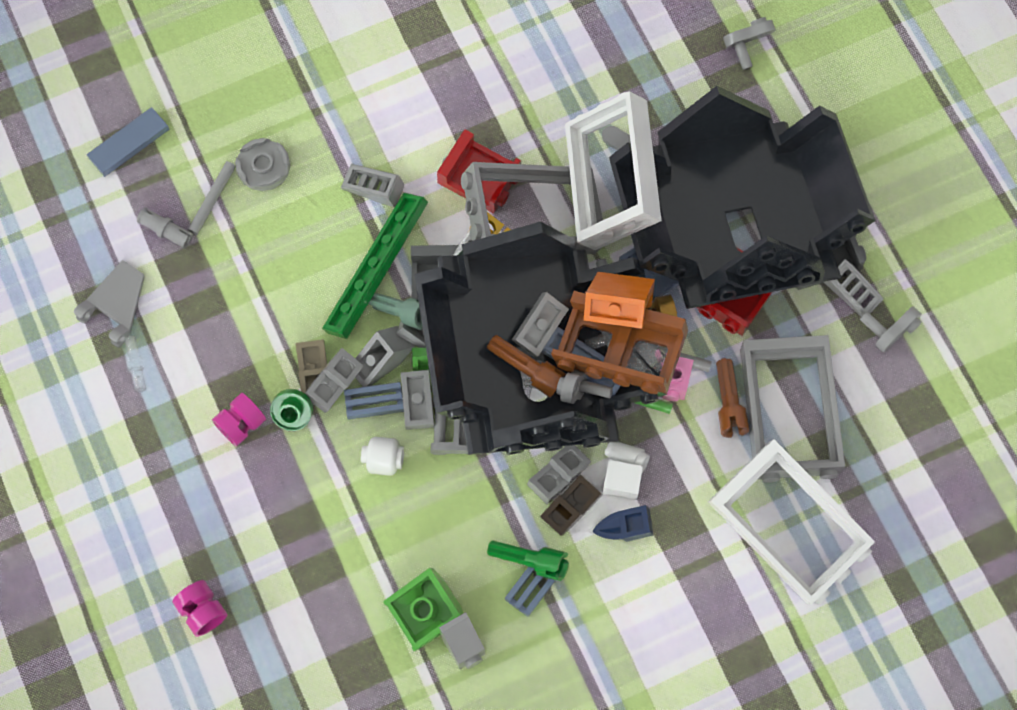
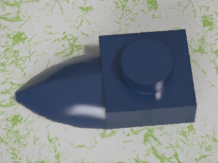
(626, 524)

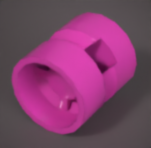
(239, 419)
(197, 605)

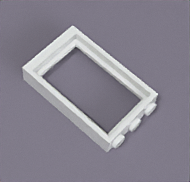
(636, 218)
(737, 485)

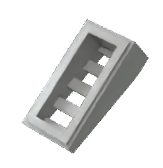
(388, 192)
(853, 274)

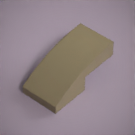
(311, 361)

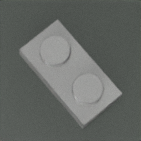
(540, 324)
(417, 399)

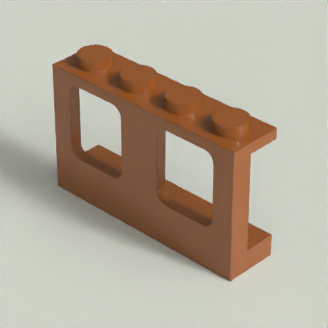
(657, 329)

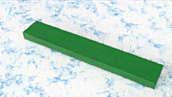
(375, 265)

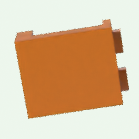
(618, 299)

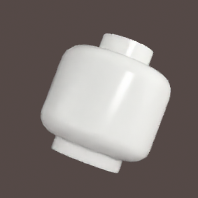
(383, 456)

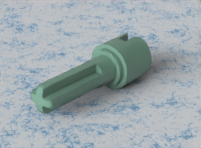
(407, 310)

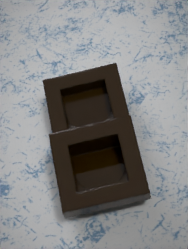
(571, 505)

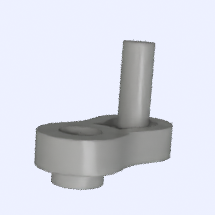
(758, 29)
(908, 322)
(576, 383)

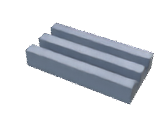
(373, 390)
(519, 584)

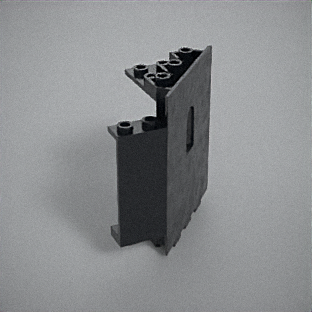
(734, 158)
(489, 294)

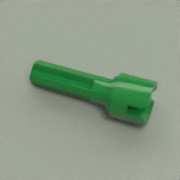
(546, 561)

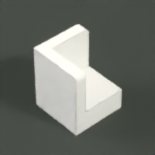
(622, 479)

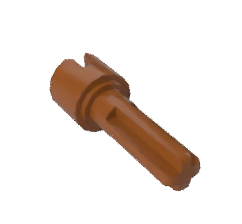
(543, 375)
(732, 413)

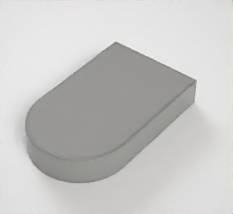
(615, 137)

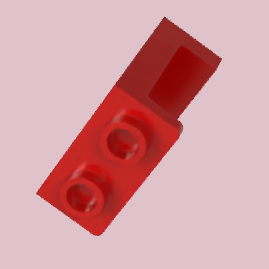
(461, 157)
(735, 314)

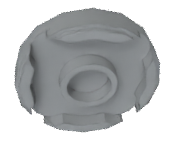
(262, 164)

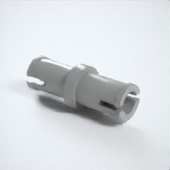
(164, 227)

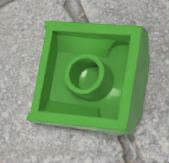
(423, 607)

